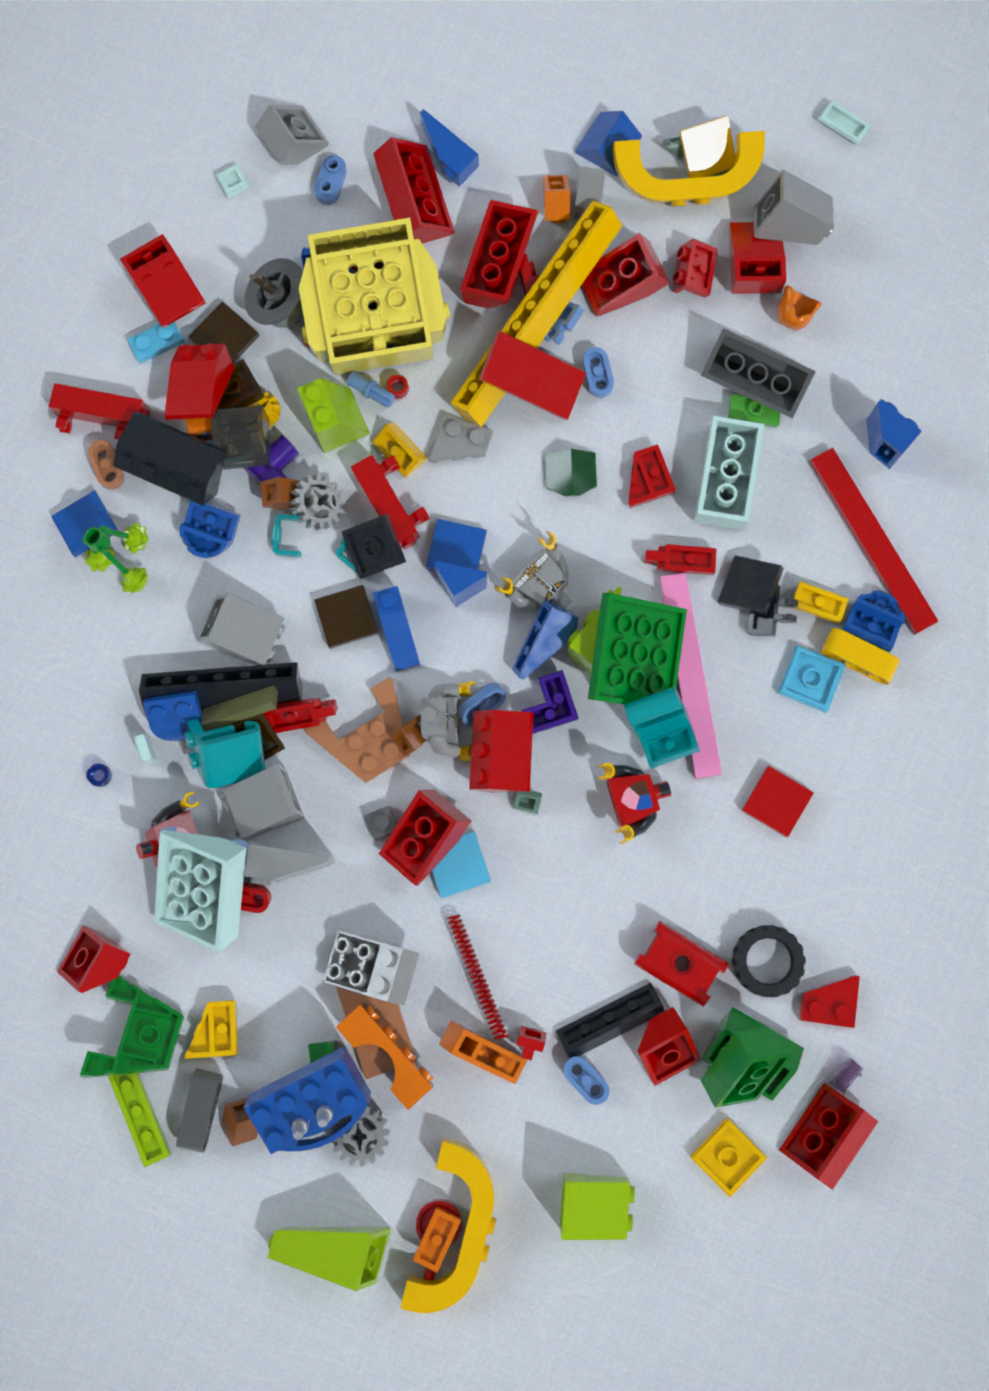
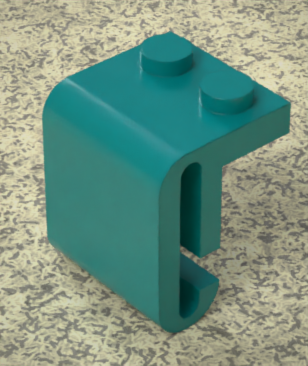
(662, 727)
(223, 754)

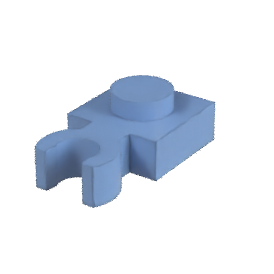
(565, 321)

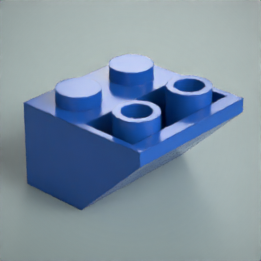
(889, 433)

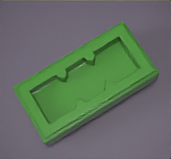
(752, 411)

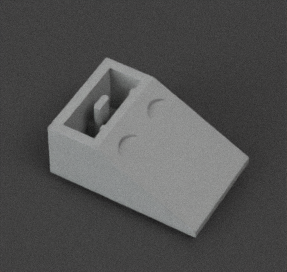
(371, 968)

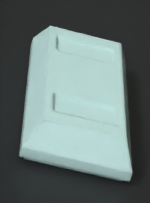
(844, 122)

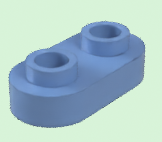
(330, 178)
(599, 373)
(487, 698)
(587, 1078)

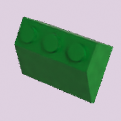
(737, 1020)
(745, 1068)

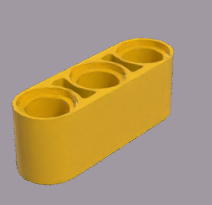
(860, 656)

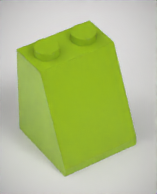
(332, 413)
(595, 1207)

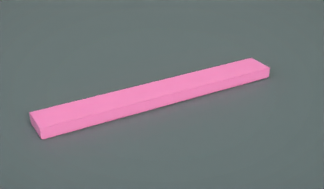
(692, 680)

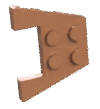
(368, 748)

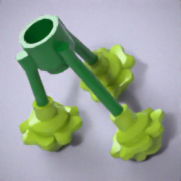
(101, 556)

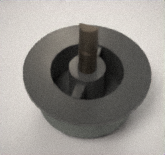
(274, 294)

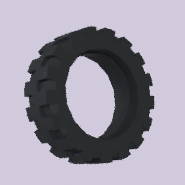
(796, 955)

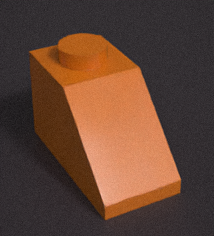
(556, 198)

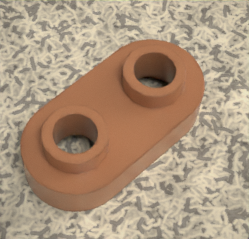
(104, 466)

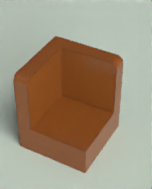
(276, 493)
(409, 737)
(237, 1124)

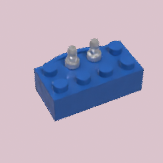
(309, 1103)

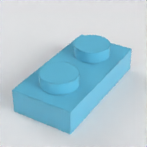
(155, 341)

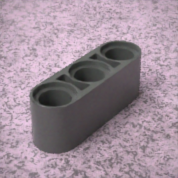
(199, 1110)

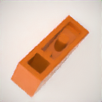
(482, 1052)

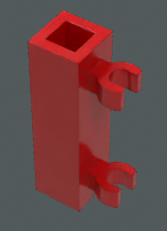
(93, 407)
(384, 500)

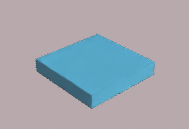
(811, 679)
(461, 867)

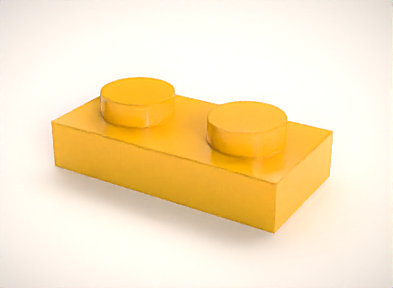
(820, 602)

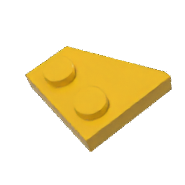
(216, 1032)

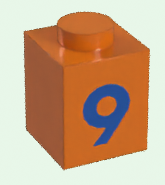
(200, 428)

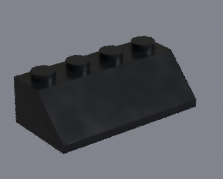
(170, 458)

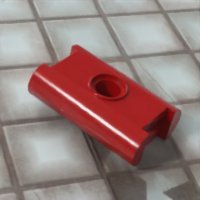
(700, 969)

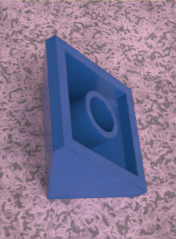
(605, 130)
(460, 581)

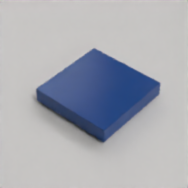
(78, 518)
(456, 545)

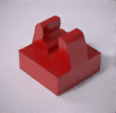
(531, 1041)

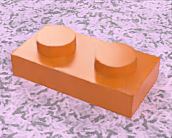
(437, 1239)

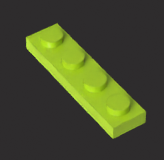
(140, 1118)

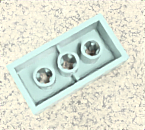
(741, 463)

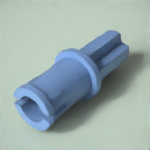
(370, 389)

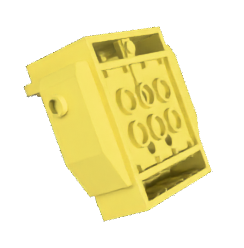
(337, 302)

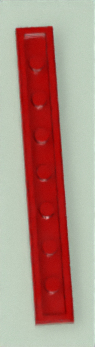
(873, 541)

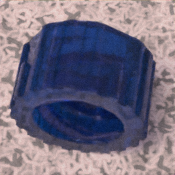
(107, 775)

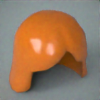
(796, 304)

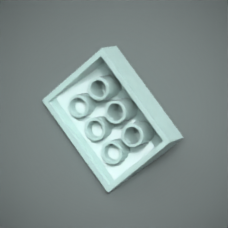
(200, 887)

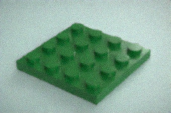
(635, 649)

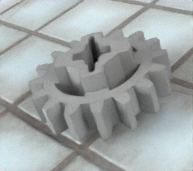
(306, 501)
(372, 1133)

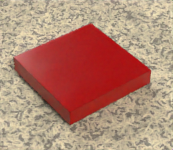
(777, 801)

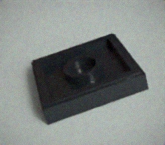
(373, 546)
(750, 585)

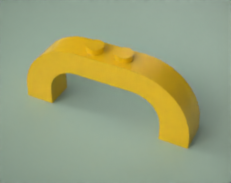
(637, 180)
(442, 1293)

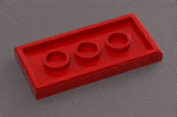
(532, 375)

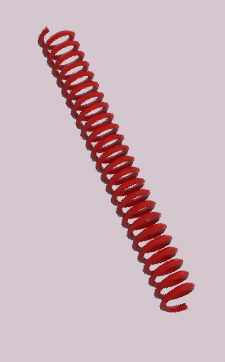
(455, 925)

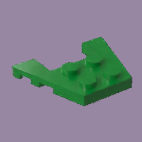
(147, 1037)

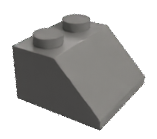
(290, 134)

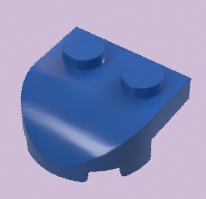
(208, 529)
(875, 619)
(170, 713)

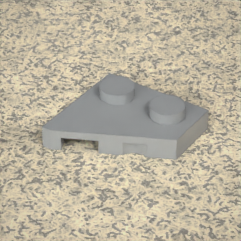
(460, 440)

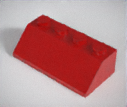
(413, 188)
(497, 254)

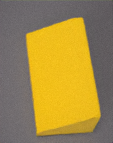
(395, 442)

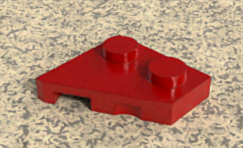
(649, 477)
(832, 1003)

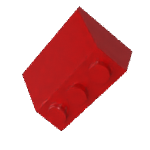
(501, 751)
(828, 1136)

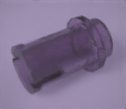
(847, 1076)

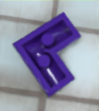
(281, 454)
(558, 704)

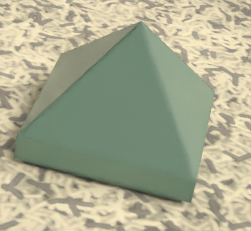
(674, 145)
(527, 801)

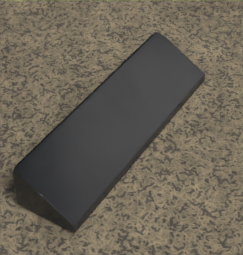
(610, 1021)

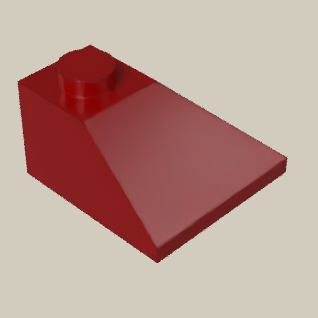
(92, 960)
(667, 1047)

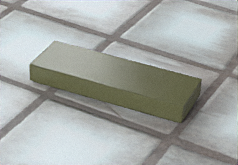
(239, 708)

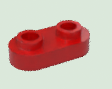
(251, 902)

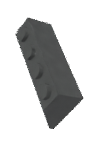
(758, 373)

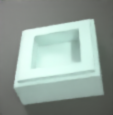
(232, 181)
(145, 749)

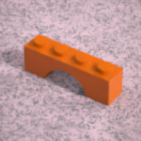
(409, 1081)

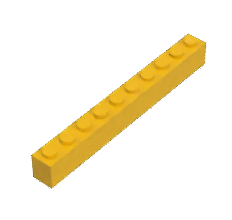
(544, 302)

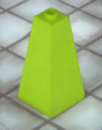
(332, 1253)

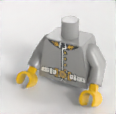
(540, 579)
(441, 720)

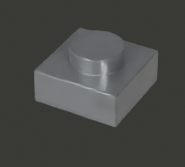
(381, 822)

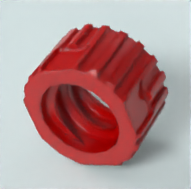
(398, 379)

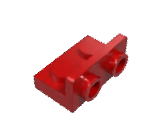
(694, 268)

